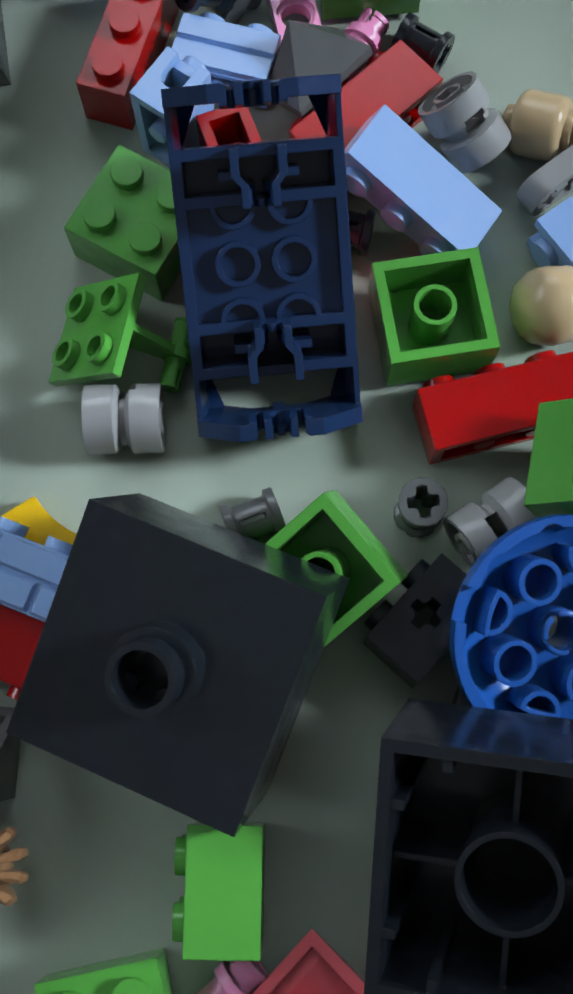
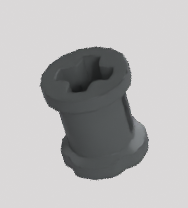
(431, 496)
(265, 504)

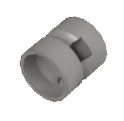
(462, 118)
(122, 419)
(500, 507)

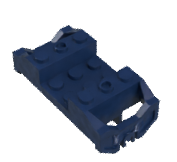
(266, 259)

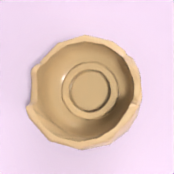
(543, 305)

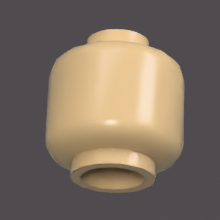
(540, 124)

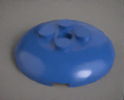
(505, 618)

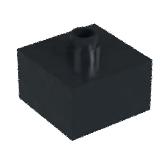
(176, 657)
(472, 854)

